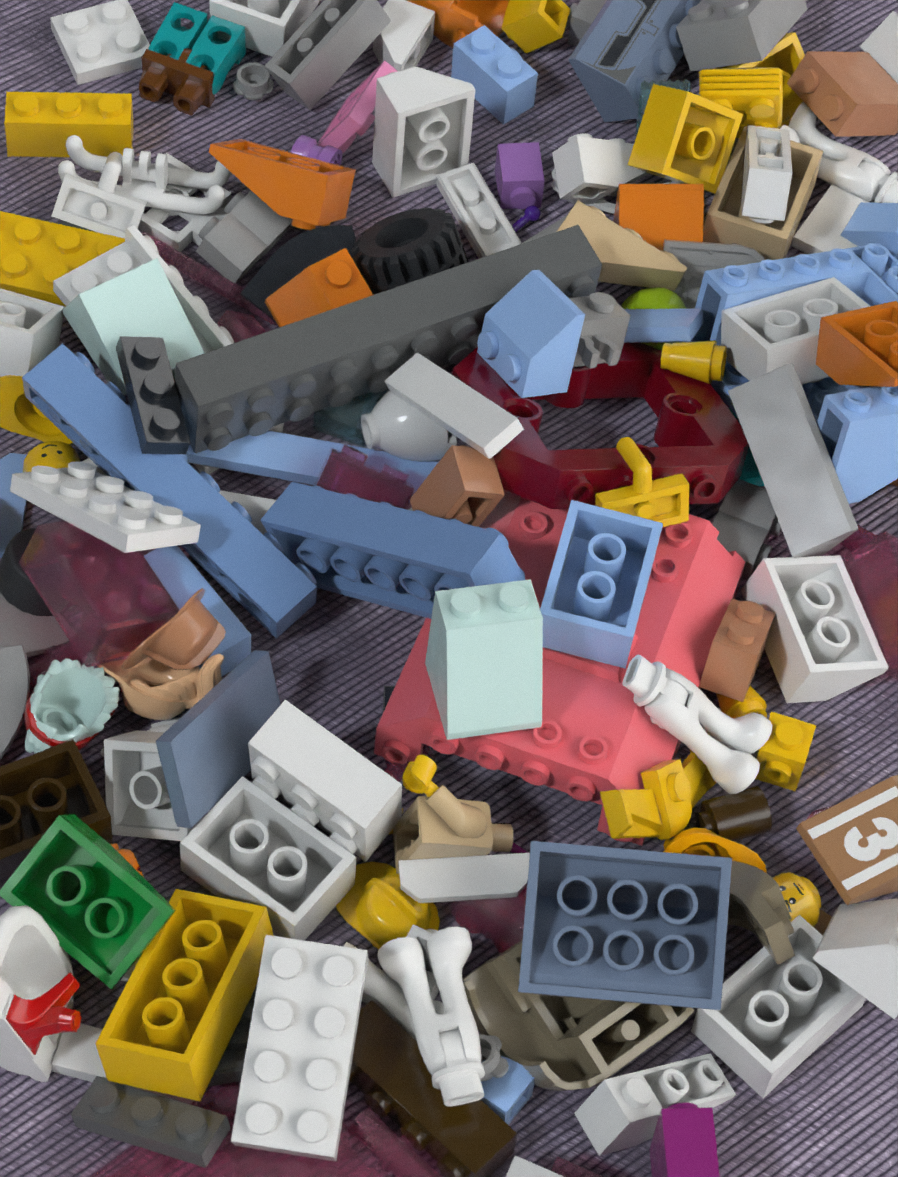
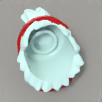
(69, 705)

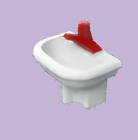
(34, 993)

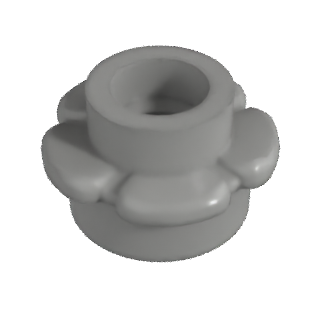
(253, 81)

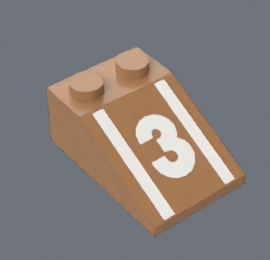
(858, 842)

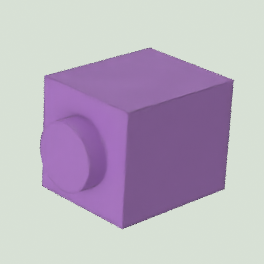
(519, 175)

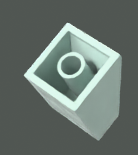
(132, 306)
(486, 659)

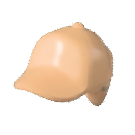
(161, 691)

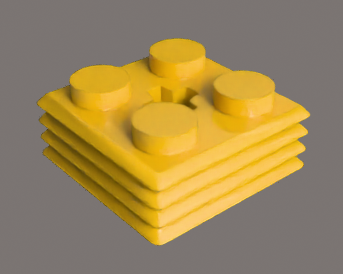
(749, 91)

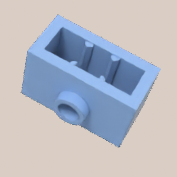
(498, 73)

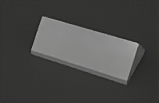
(793, 462)

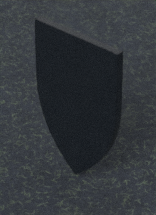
(294, 258)

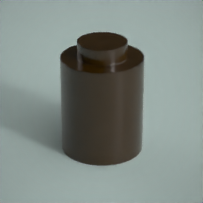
(736, 815)

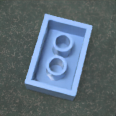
(598, 583)

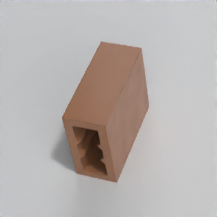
(848, 93)

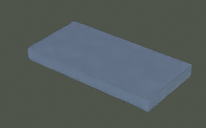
(209, 743)

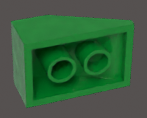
(89, 898)

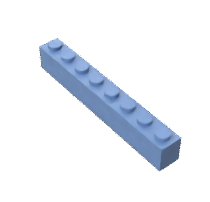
(228, 545)

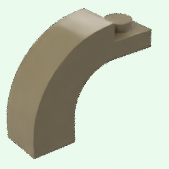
(760, 908)

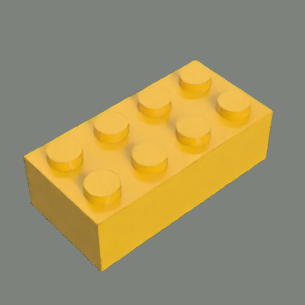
(185, 996)

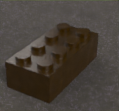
(38, 792)

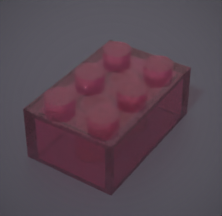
(96, 591)

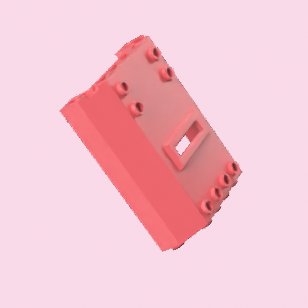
(590, 725)

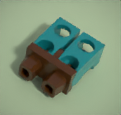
(191, 60)

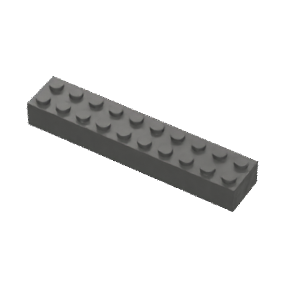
(362, 343)

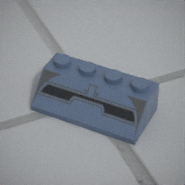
(625, 47)

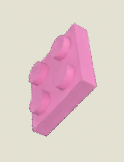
(355, 113)

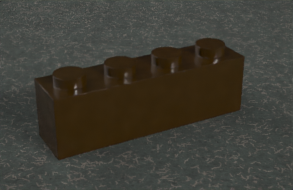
(396, 1083)

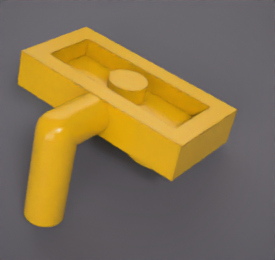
(657, 500)

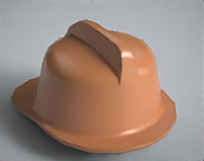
(183, 640)

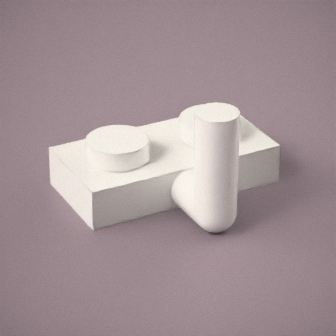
(99, 205)

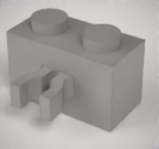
(602, 330)

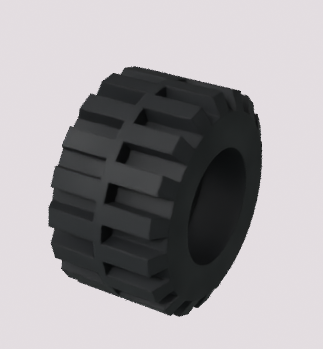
(408, 248)

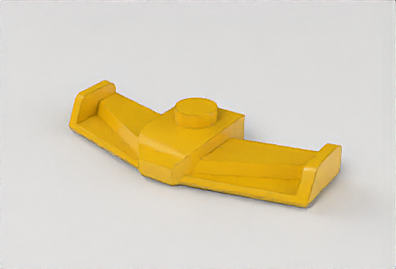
(662, 805)

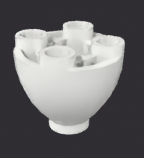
(405, 431)

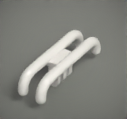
(150, 180)

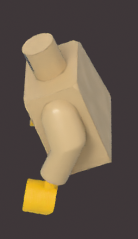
(443, 824)

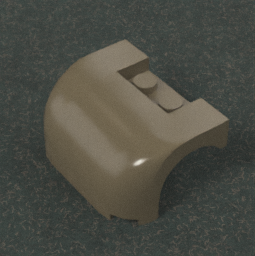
(562, 1038)

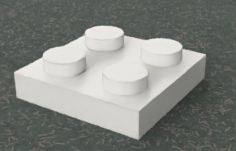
(100, 40)

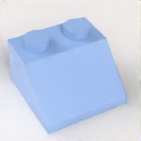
(532, 337)

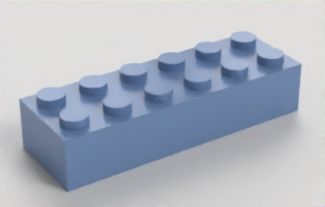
(385, 550)

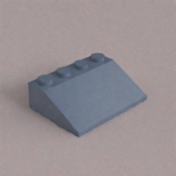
(625, 925)

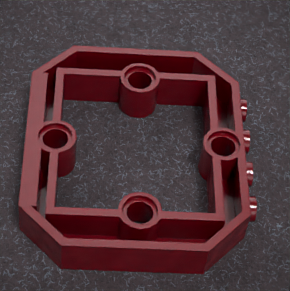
(692, 431)

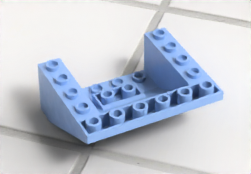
(854, 420)

